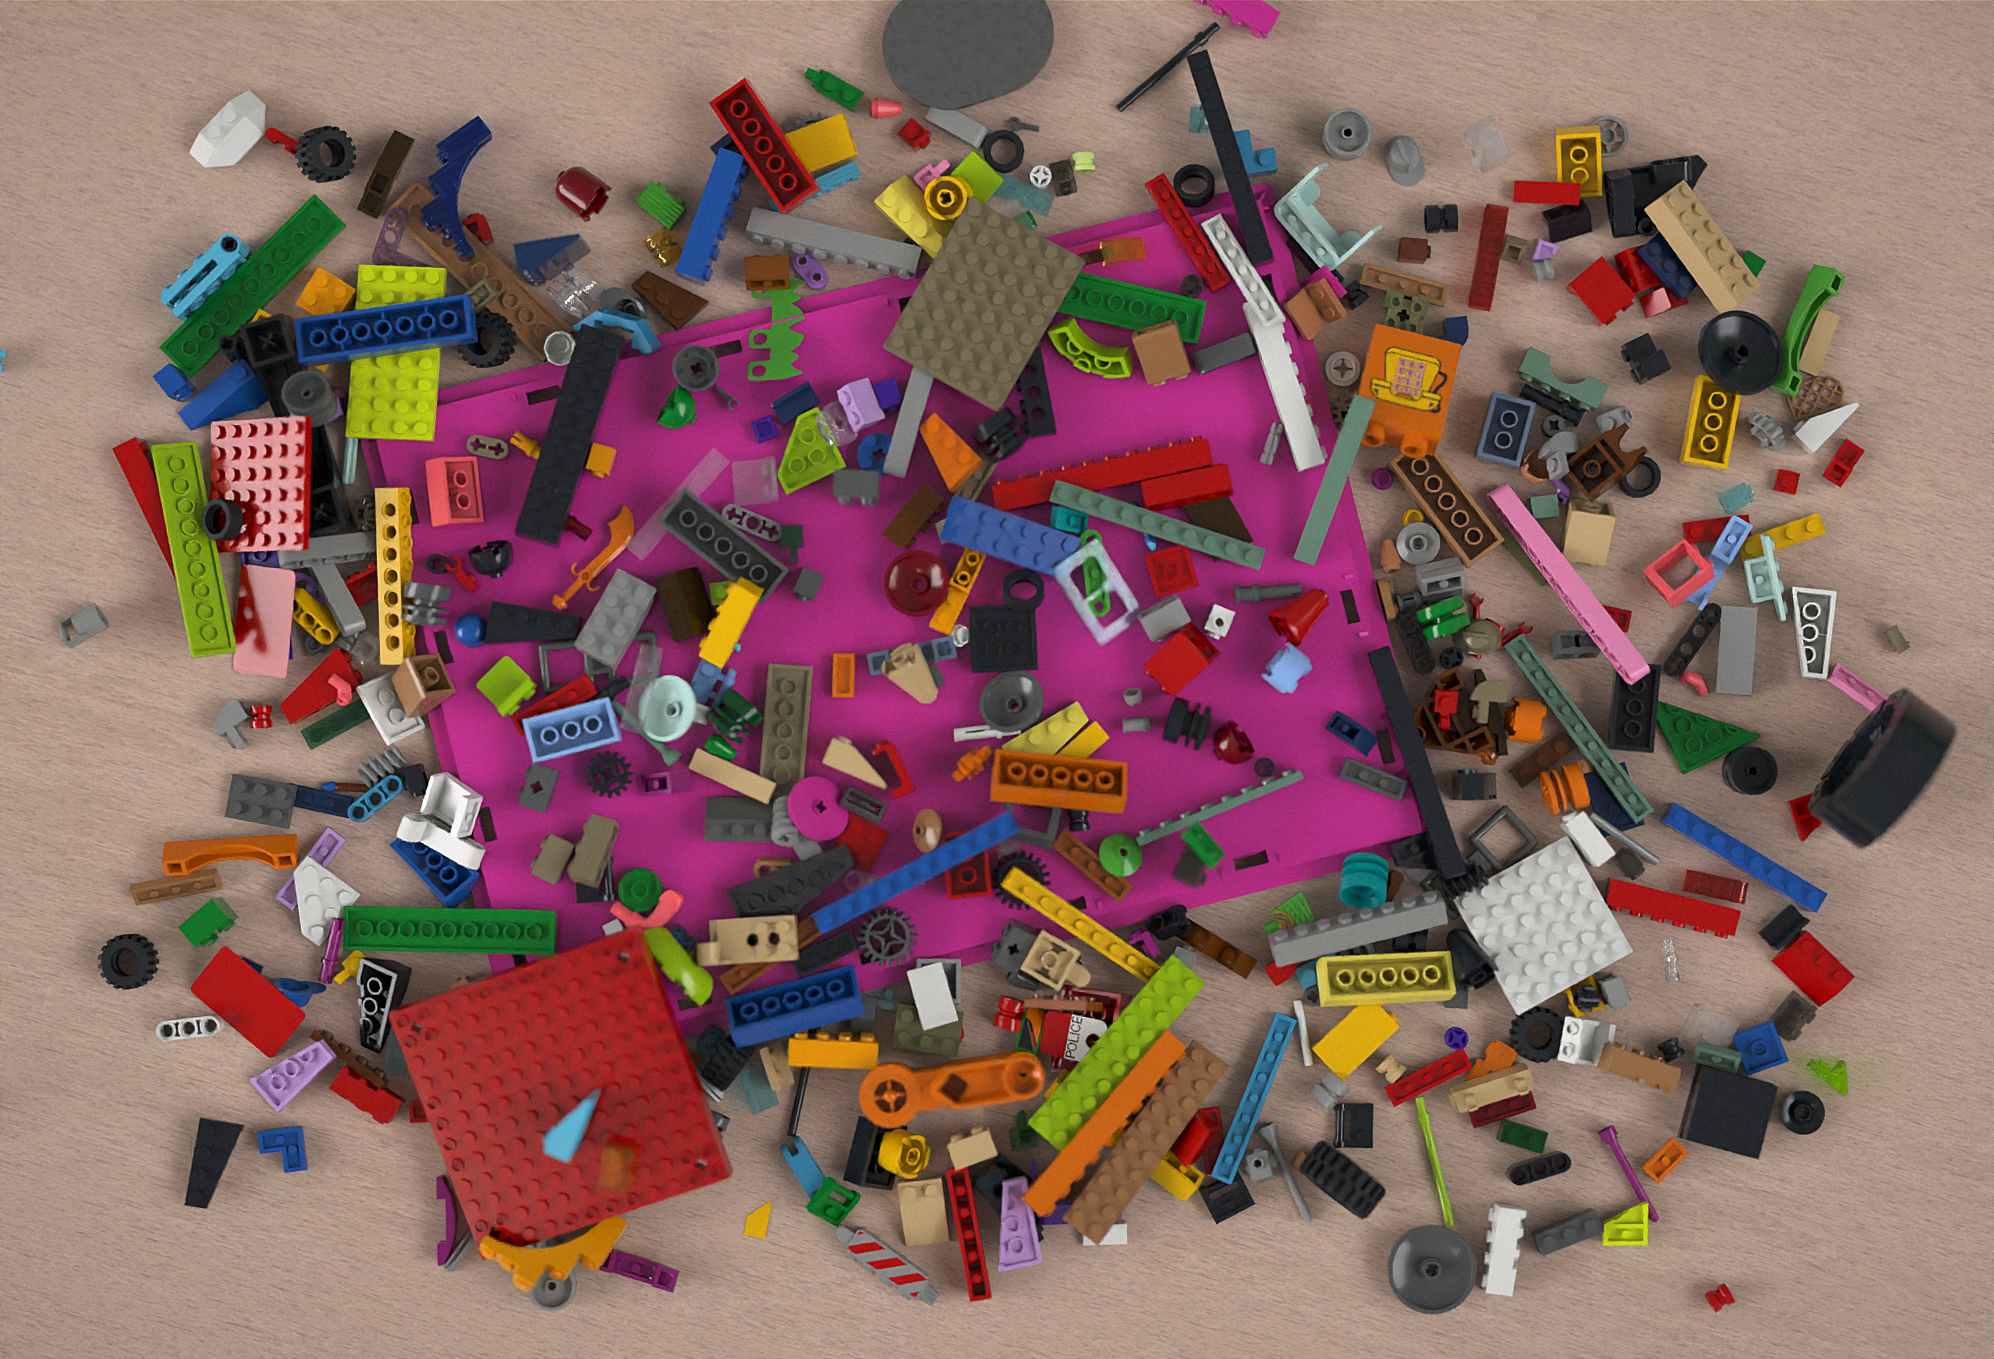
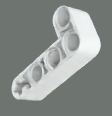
(435, 834)

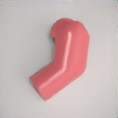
(1694, 679)
(344, 690)

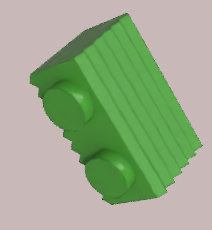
(661, 205)

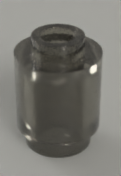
(1628, 863)

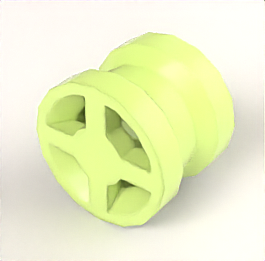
(1083, 162)

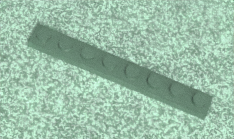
(1227, 802)

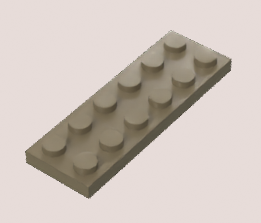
(786, 726)

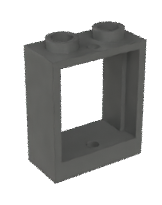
(1037, 838)

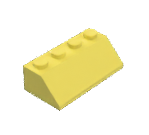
(906, 208)

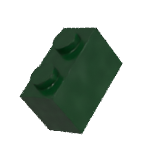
(1522, 1136)

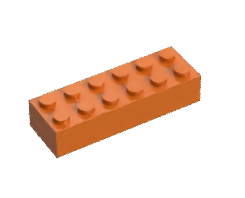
(1059, 781)

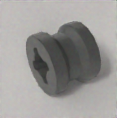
(1549, 429)

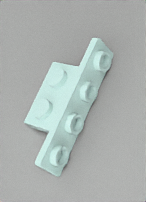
(1763, 579)

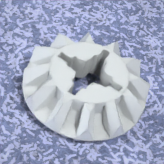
(1350, 362)

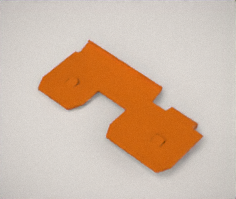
(1498, 1057)

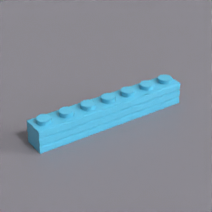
(830, 181)

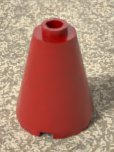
(1299, 615)

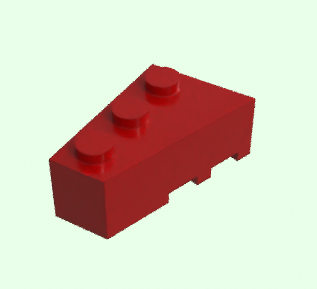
(366, 1096)

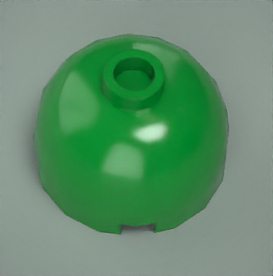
(678, 410)

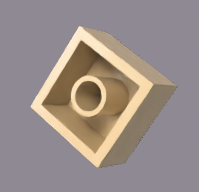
(971, 1147)

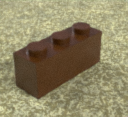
(914, 517)

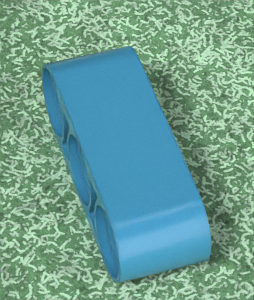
(366, 800)

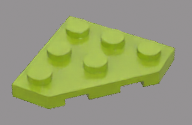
(807, 455)

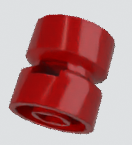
(1009, 1013)

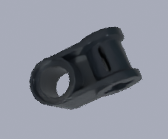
(1169, 923)

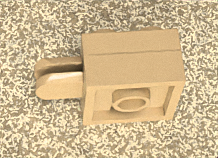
(1055, 962)

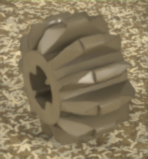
(365, 513)

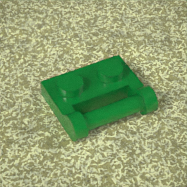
(829, 1207)

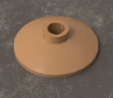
(927, 830)

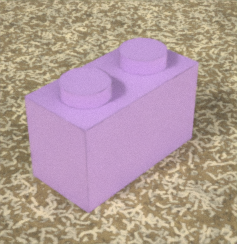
(860, 404)

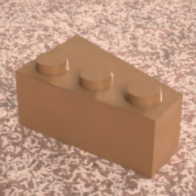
(1638, 1068)

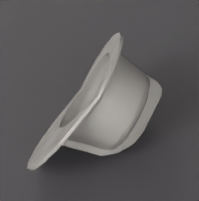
(1404, 160)

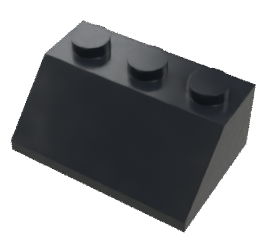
(862, 1163)

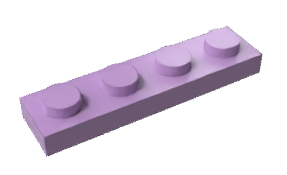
(323, 853)

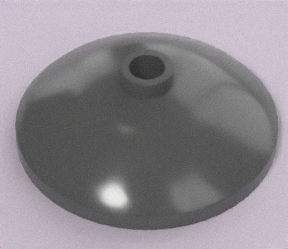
(1005, 693)

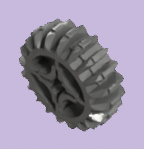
(870, 932)

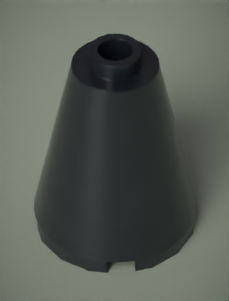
(1469, 961)

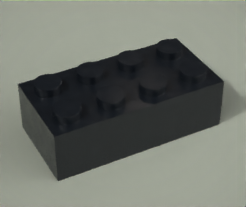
(1634, 712)

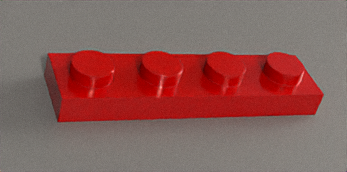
(563, 698)
(1428, 1077)

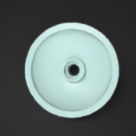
(670, 695)

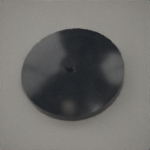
(1740, 352)

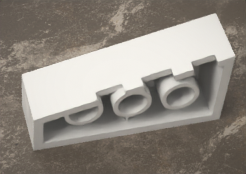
(1813, 624)
(1502, 1248)

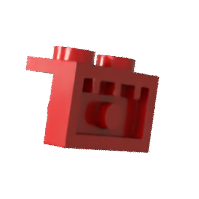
(1635, 270)

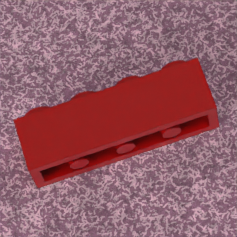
(1187, 488)

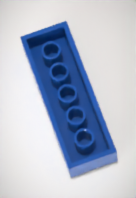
(712, 217)
(1006, 536)
(795, 1006)

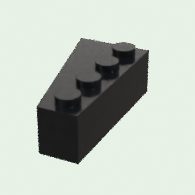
(524, 624)

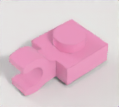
(929, 173)

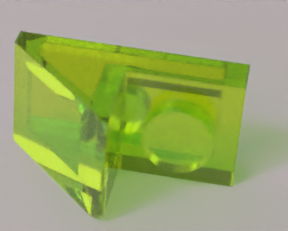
(1835, 1078)

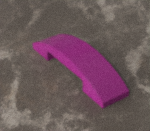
(443, 1191)
(641, 1269)

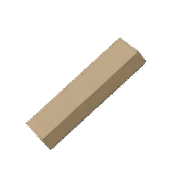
(1818, 342)

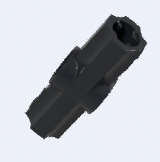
(233, 347)

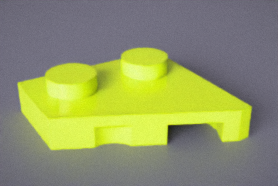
(1627, 1227)

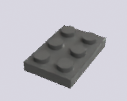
(261, 801)

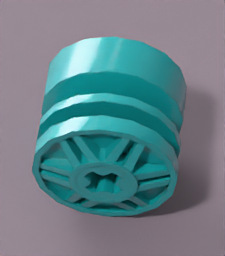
(1364, 880)

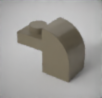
(1485, 692)

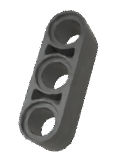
(1224, 353)

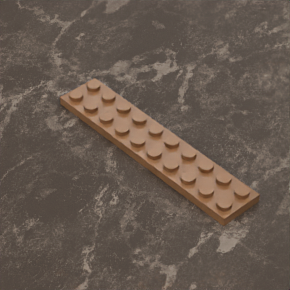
(517, 302)
(1145, 1142)

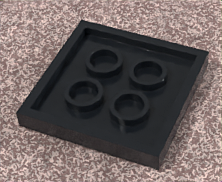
(1002, 639)

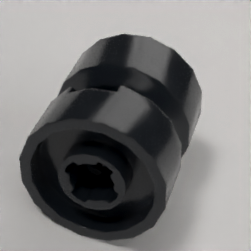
(1441, 218)
(1413, 941)

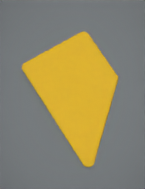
(757, 1222)

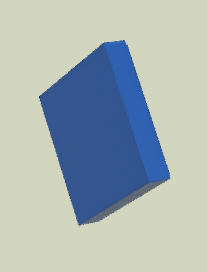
(1760, 1047)

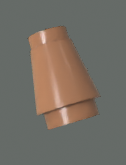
(1389, 557)

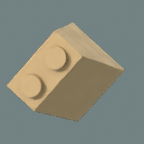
(1587, 531)

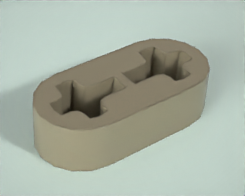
(487, 452)

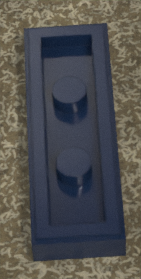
(323, 801)

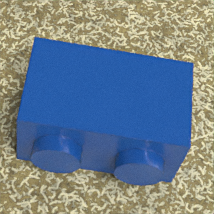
(174, 383)

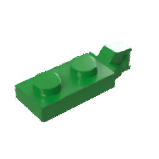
(835, 88)

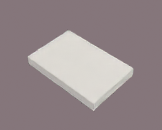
(387, 710)

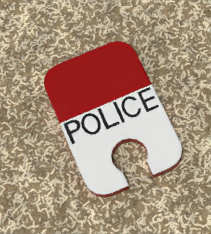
(1067, 1034)

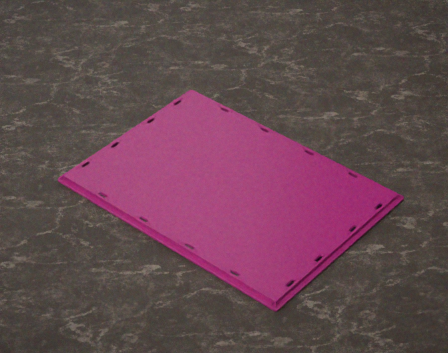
(1300, 826)

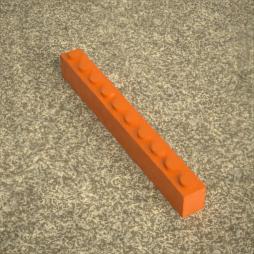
(1103, 1123)

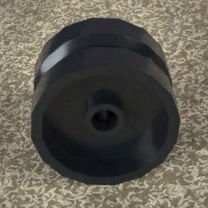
(1736, 770)

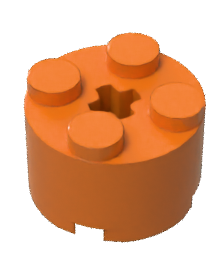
(1524, 720)

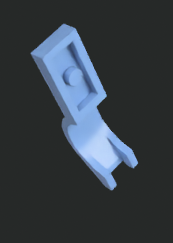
(1722, 556)

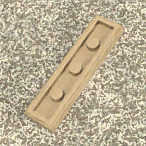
(732, 776)

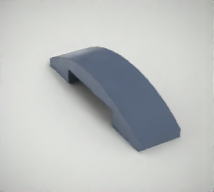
(933, 652)

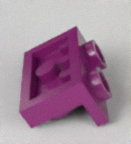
(1148, 943)

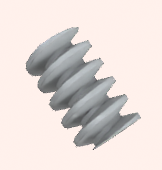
(381, 765)
(783, 829)

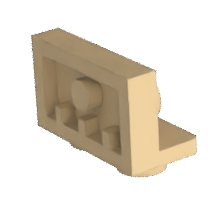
(776, 1066)

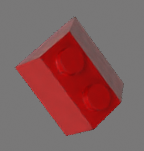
(1194, 1139)

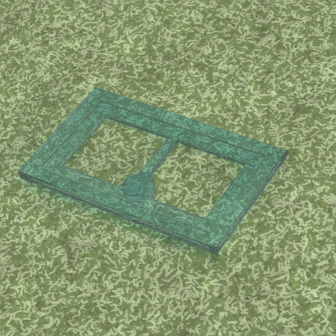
(1115, 582)

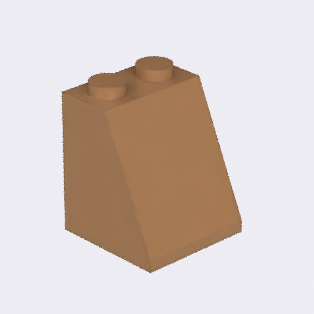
(1161, 352)
(422, 684)

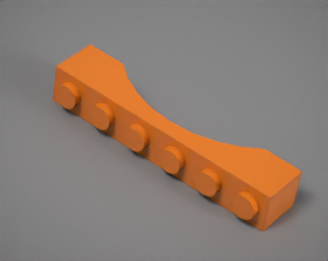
(188, 856)

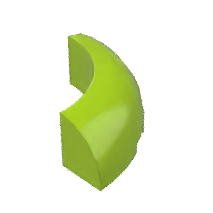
(1089, 354)
(679, 964)

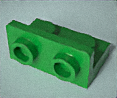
(1203, 844)

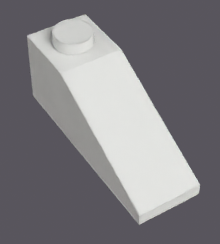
(1817, 430)

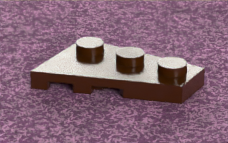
(668, 299)

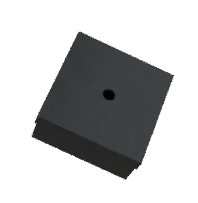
(1727, 1111)

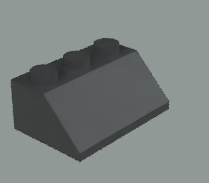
(738, 819)

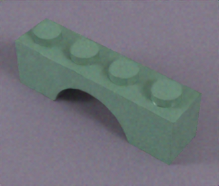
(1536, 368)

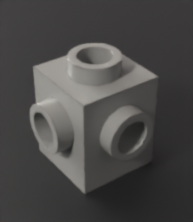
(1261, 1165)

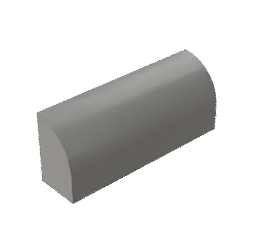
(1736, 650)

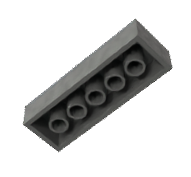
(721, 543)

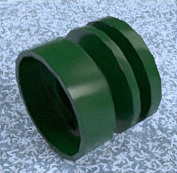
(735, 716)

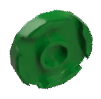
(640, 889)

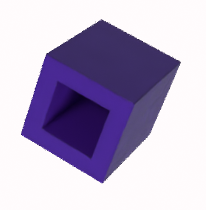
(888, 395)

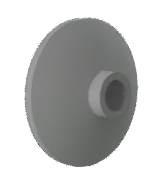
(1420, 553)

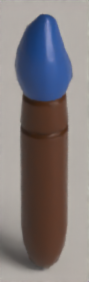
(349, 787)

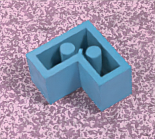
(1256, 162)

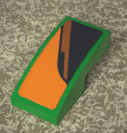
(1031, 1030)

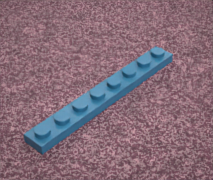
(1253, 1098)

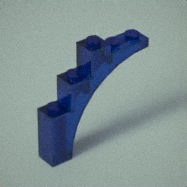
(456, 153)

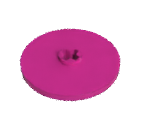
(807, 819)

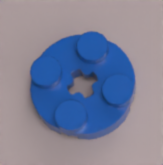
(868, 447)

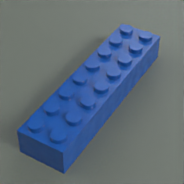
(385, 330)

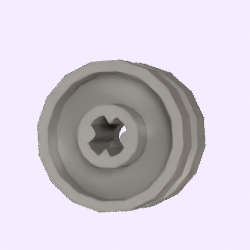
(1349, 121)
(553, 1299)

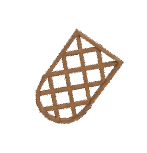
(1834, 390)

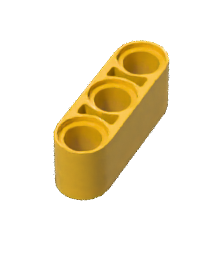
(314, 617)

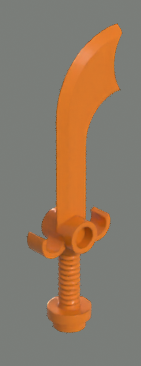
(622, 533)

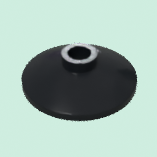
(1813, 1112)

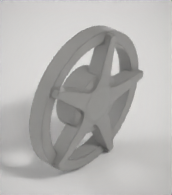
(1609, 136)

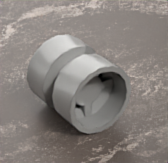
(1329, 1090)

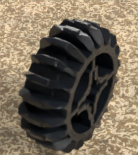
(1016, 861)

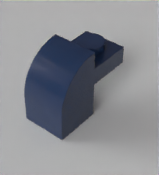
(1455, 330)

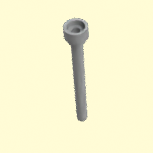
(1269, 1134)

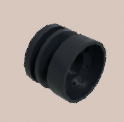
(1001, 435)
(1187, 723)

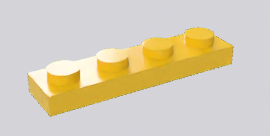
(1783, 536)

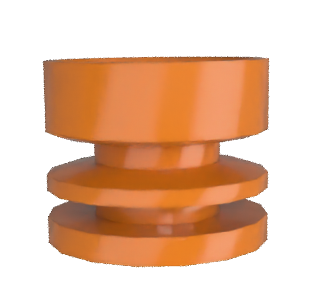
(1559, 790)

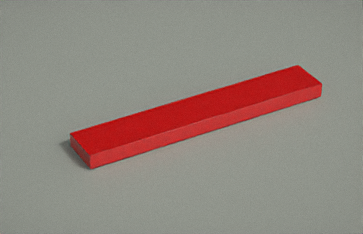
(1188, 233)

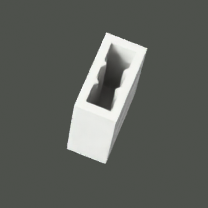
(1586, 838)

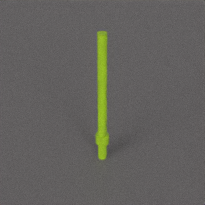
(1424, 1120)

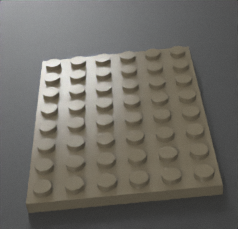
(984, 304)

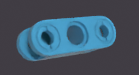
(804, 1166)

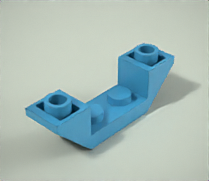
(643, 336)

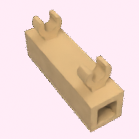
(1491, 1088)

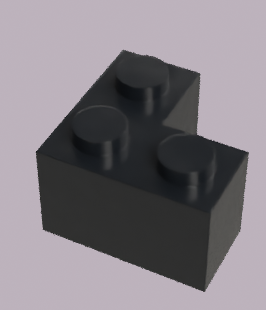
(1644, 359)

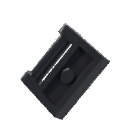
(591, 894)
(1360, 1125)
(1230, 1202)

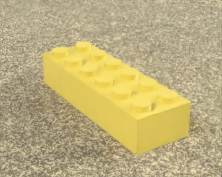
(1385, 978)

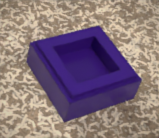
(765, 429)

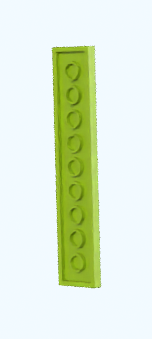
(192, 552)
(1116, 1052)

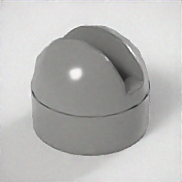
(1132, 696)

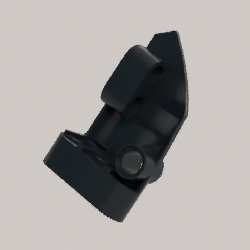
(1635, 188)

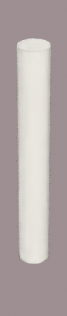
(1303, 1033)

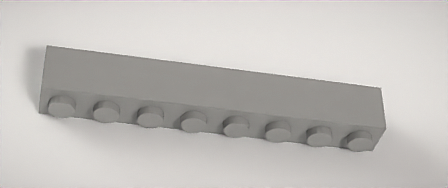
(834, 243)
(1358, 928)

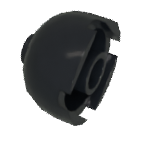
(493, 558)

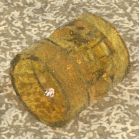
(665, 249)

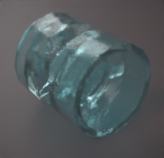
(1197, 120)

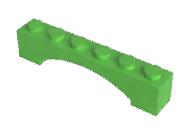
(1819, 288)

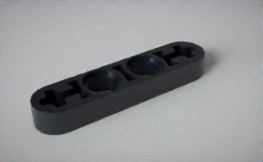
(1694, 641)

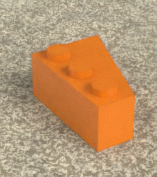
(950, 452)

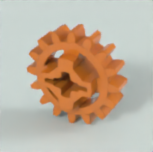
(972, 763)

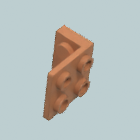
(1314, 308)

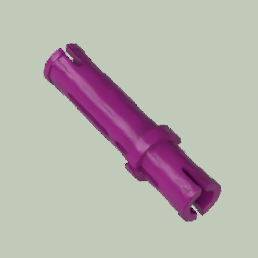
(330, 959)

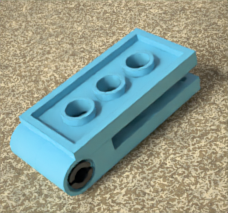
(205, 275)

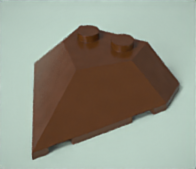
(1463, 733)

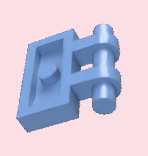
(705, 680)

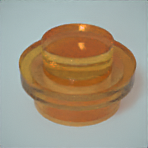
(1488, 756)

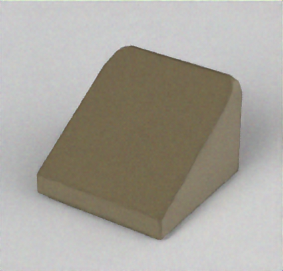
(1513, 249)

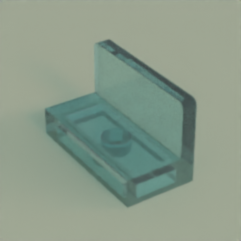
(758, 1089)

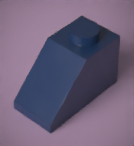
(1352, 733)

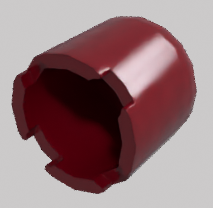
(581, 192)

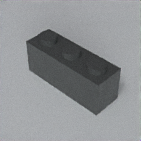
(1567, 1232)

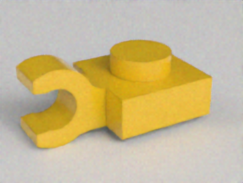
(351, 967)

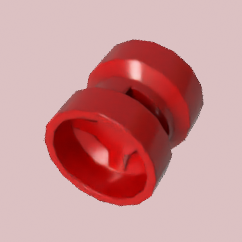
(261, 717)
(1719, 1297)

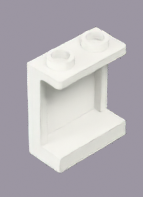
(452, 803)
(1584, 1040)

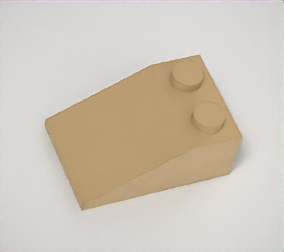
(850, 760)
(923, 1211)

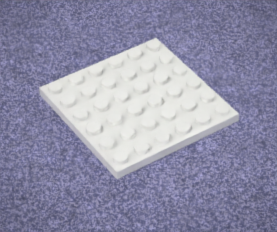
(1543, 925)

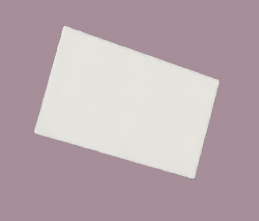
(932, 996)

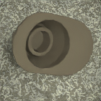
(1478, 638)

